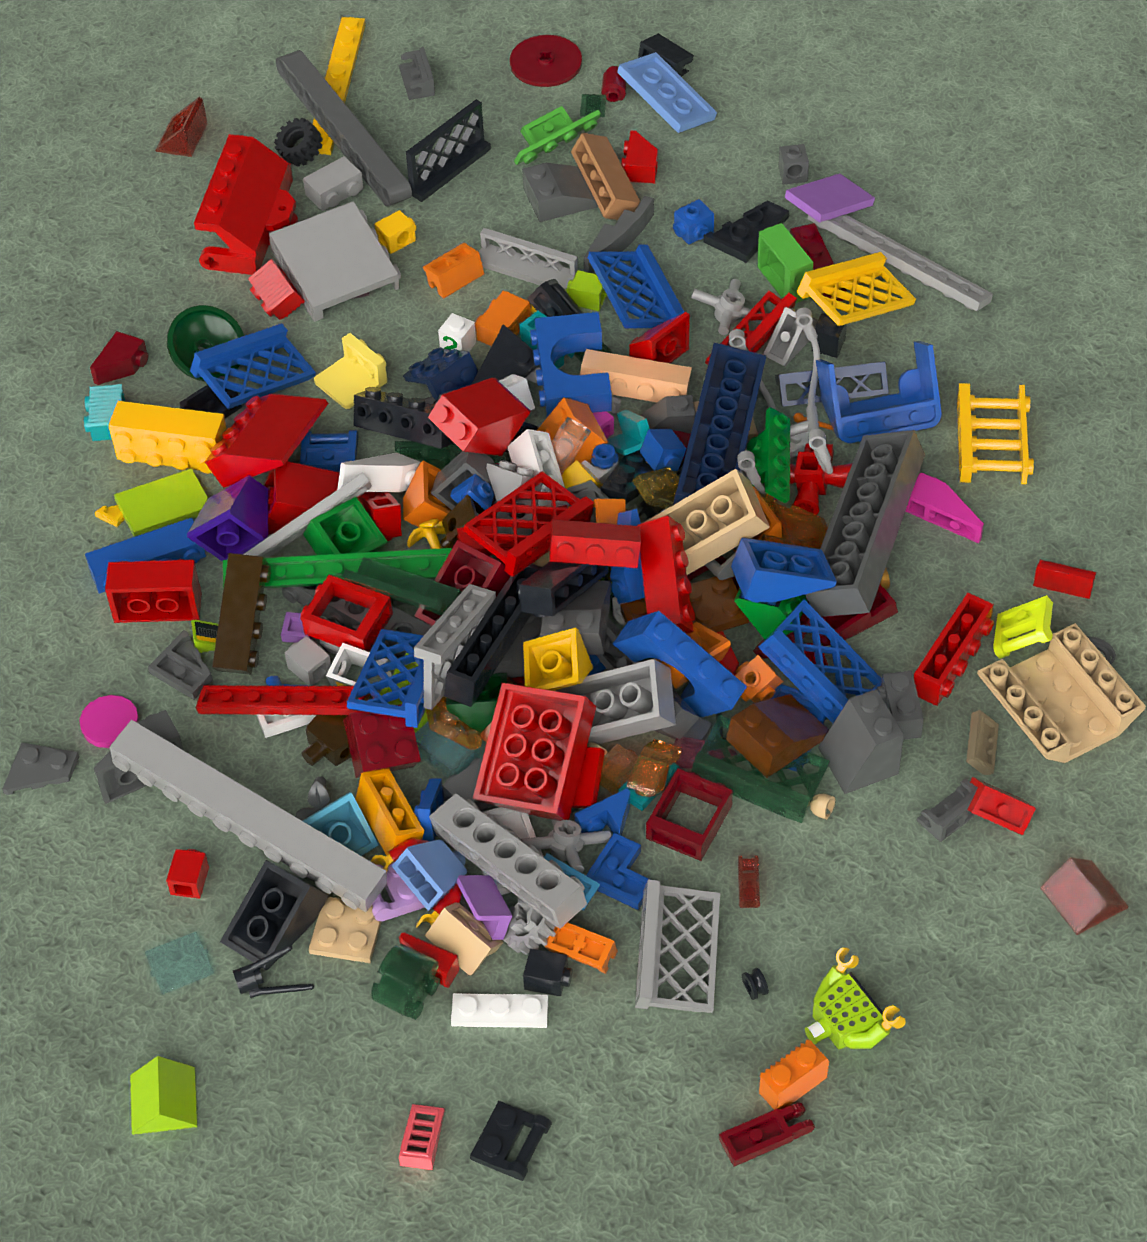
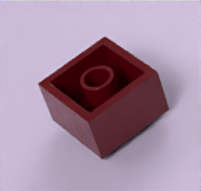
(380, 742)

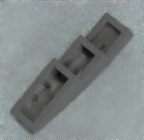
(624, 232)

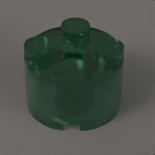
(406, 981)

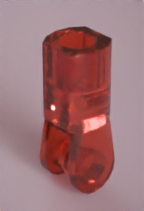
(748, 882)

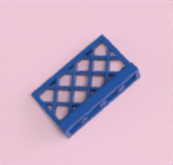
(652, 285)
(241, 352)
(811, 677)
(410, 696)

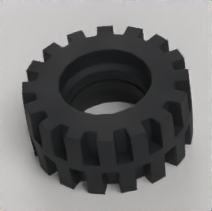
(291, 134)

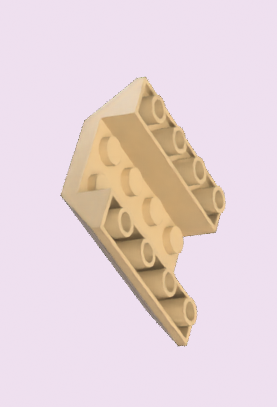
(1065, 696)

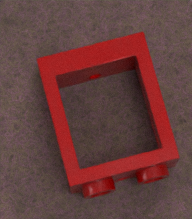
(366, 634)

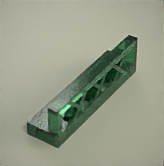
(403, 586)

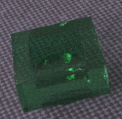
(591, 103)

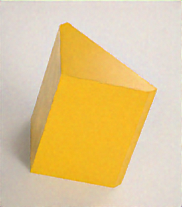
(556, 660)

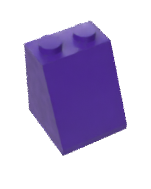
(232, 519)

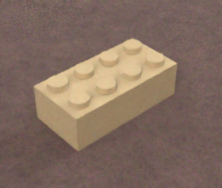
(717, 518)

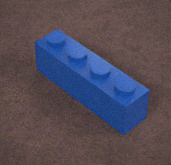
(158, 545)

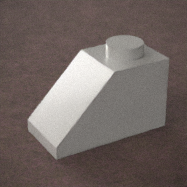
(787, 338)

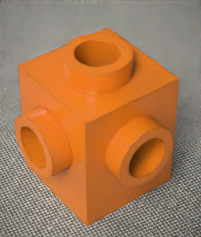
(759, 679)

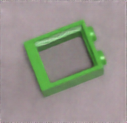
(782, 260)

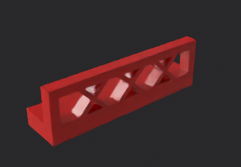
(757, 338)

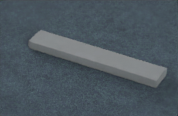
(297, 527)

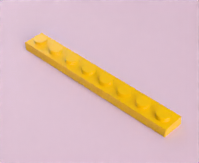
(342, 66)

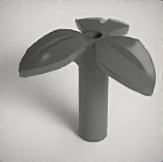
(317, 797)

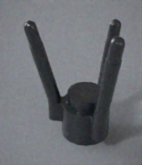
(250, 977)

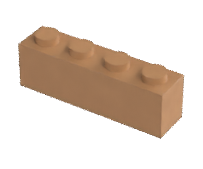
(604, 175)

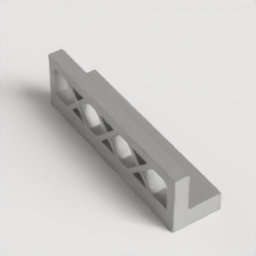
(526, 265)

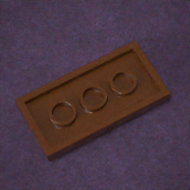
(711, 603)

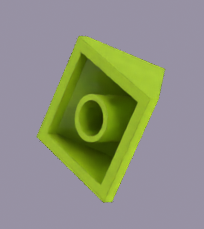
(163, 1096)

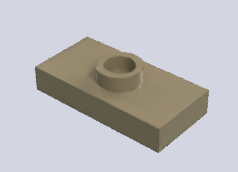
(982, 743)

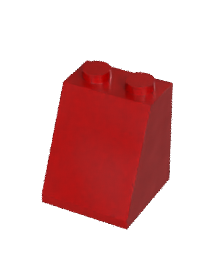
(480, 417)
(295, 490)

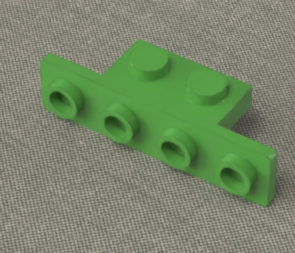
(551, 129)

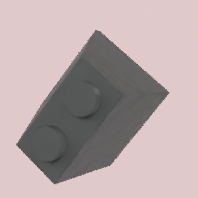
(863, 743)

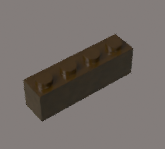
(240, 614)

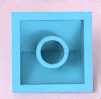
(345, 824)

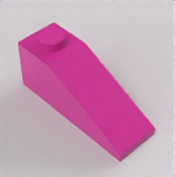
(941, 506)

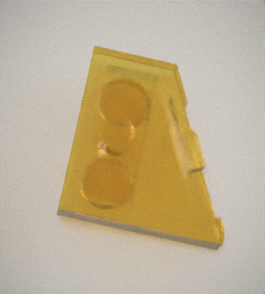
(658, 487)

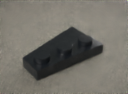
(742, 236)
(506, 357)

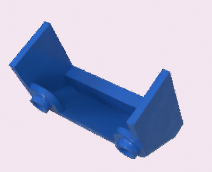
(913, 408)

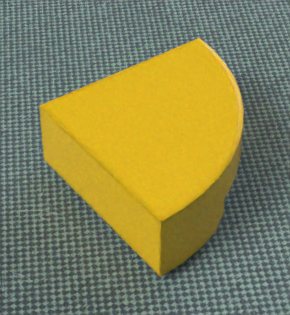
(110, 515)

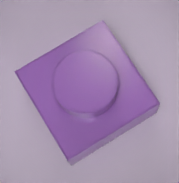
(292, 628)

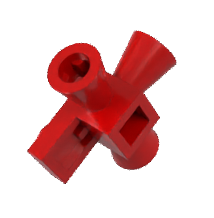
(812, 480)

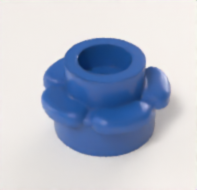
(604, 456)

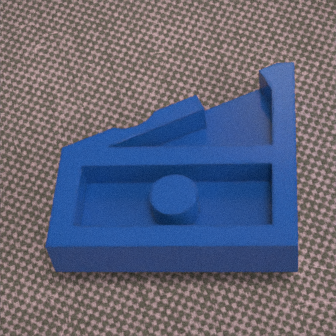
(430, 801)

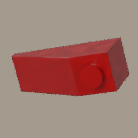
(384, 512)

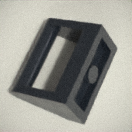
(553, 300)

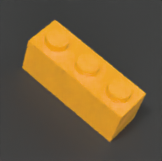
(387, 809)

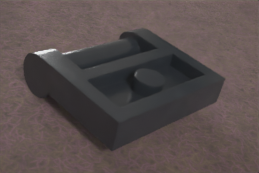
(502, 1133)

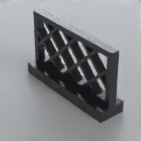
(453, 159)

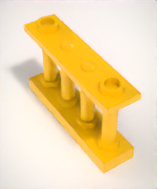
(968, 444)

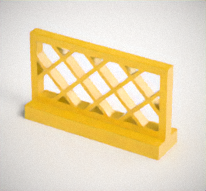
(847, 276)

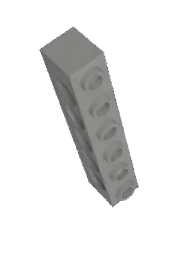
(509, 860)

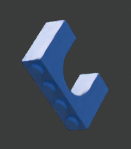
(566, 335)
(711, 685)

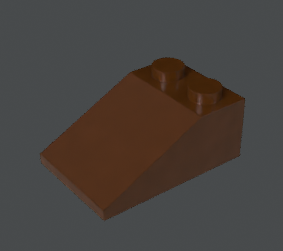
(774, 733)

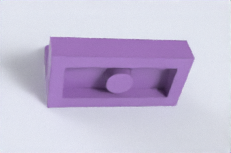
(486, 903)

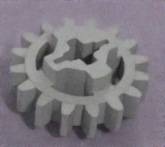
(527, 928)

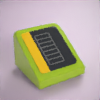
(204, 635)

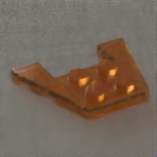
(798, 525)

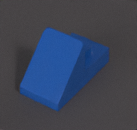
(610, 811)

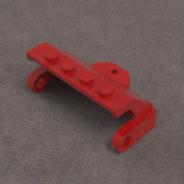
(245, 204)

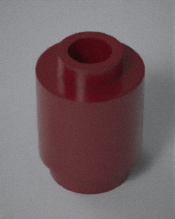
(613, 85)

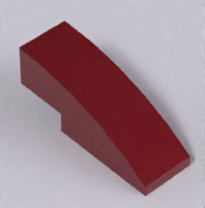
(853, 624)

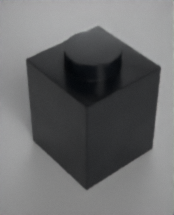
(830, 336)
(546, 972)

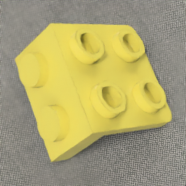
(353, 372)

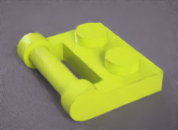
(1020, 620)

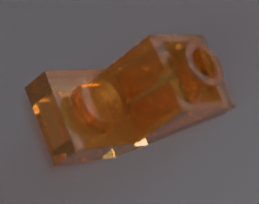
(652, 767)

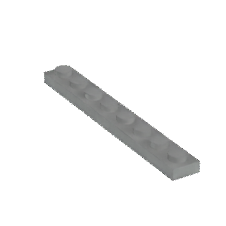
(908, 261)

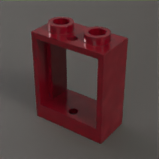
(679, 837)

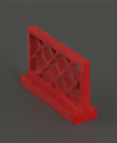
(531, 547)

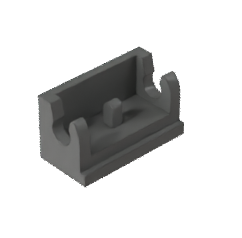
(417, 75)
(950, 812)

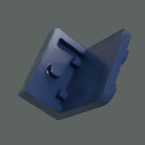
(443, 371)

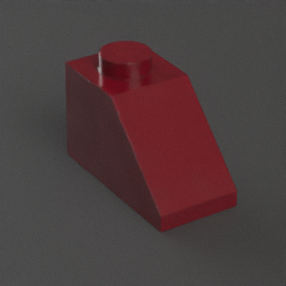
(119, 358)

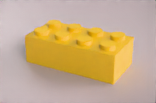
(165, 435)

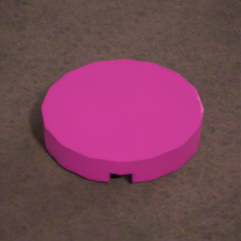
(106, 719)

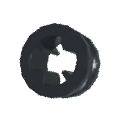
(755, 983)

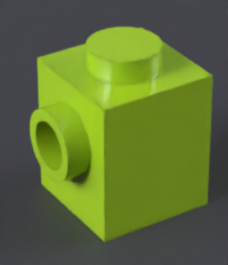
(586, 291)

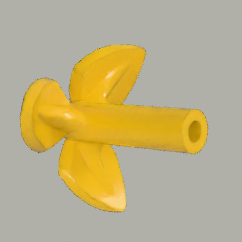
(428, 530)

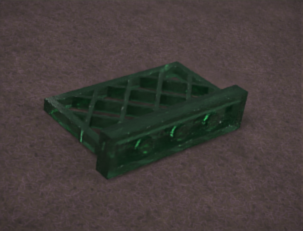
(752, 785)

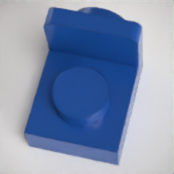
(477, 489)

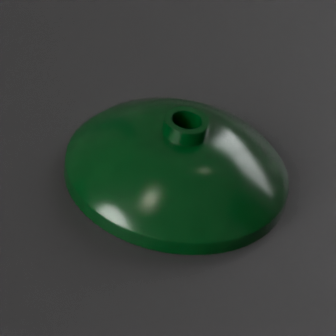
(196, 328)

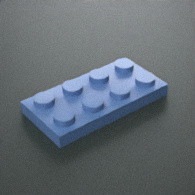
(666, 92)

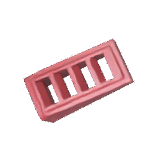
(415, 1158)

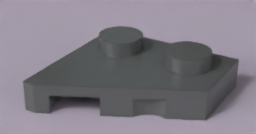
(182, 667)
(39, 766)

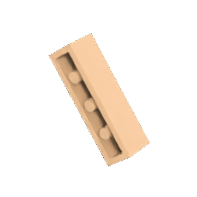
(637, 376)

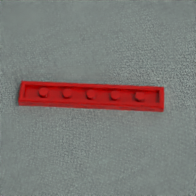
(275, 700)

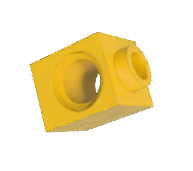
(395, 231)

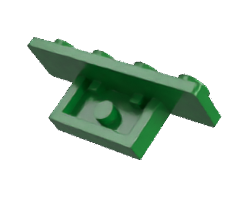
(773, 455)

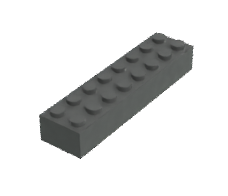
(868, 521)

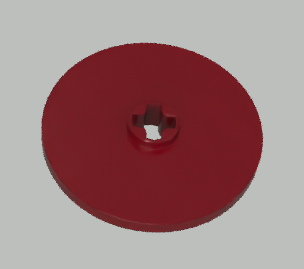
(529, 67)

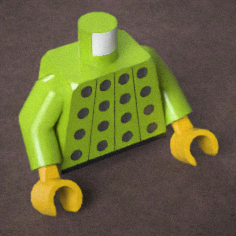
(847, 1010)

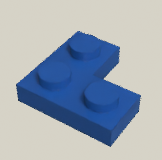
(614, 871)

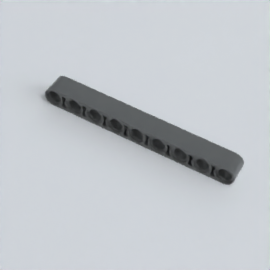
(343, 128)

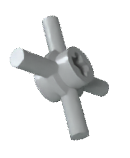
(727, 306)
(567, 841)

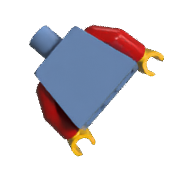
(428, 871)

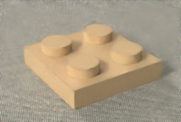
(344, 932)

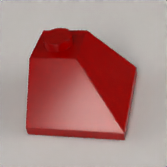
(664, 341)

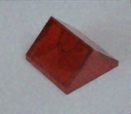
(184, 130)
(1082, 895)

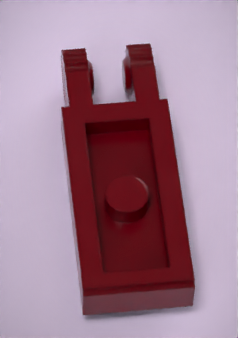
(764, 1133)

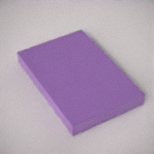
(829, 197)

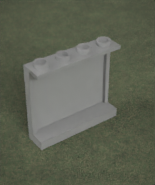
(333, 258)

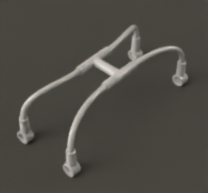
(816, 436)

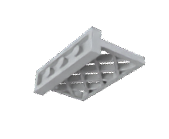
(447, 638)
(650, 947)

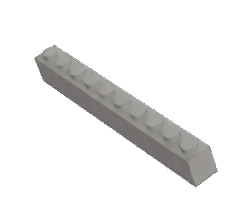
(248, 816)

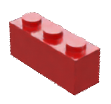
(594, 543)

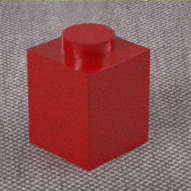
(187, 873)

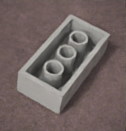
(628, 700)

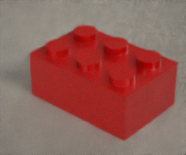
(153, 591)

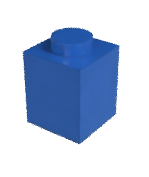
(663, 449)

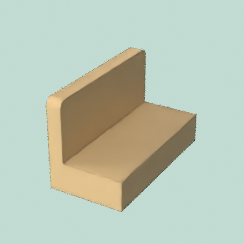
(464, 936)

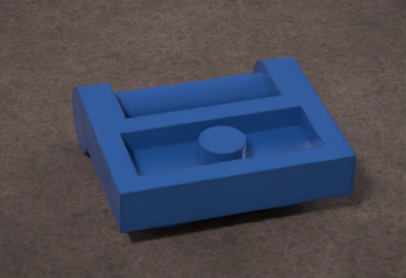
(329, 449)

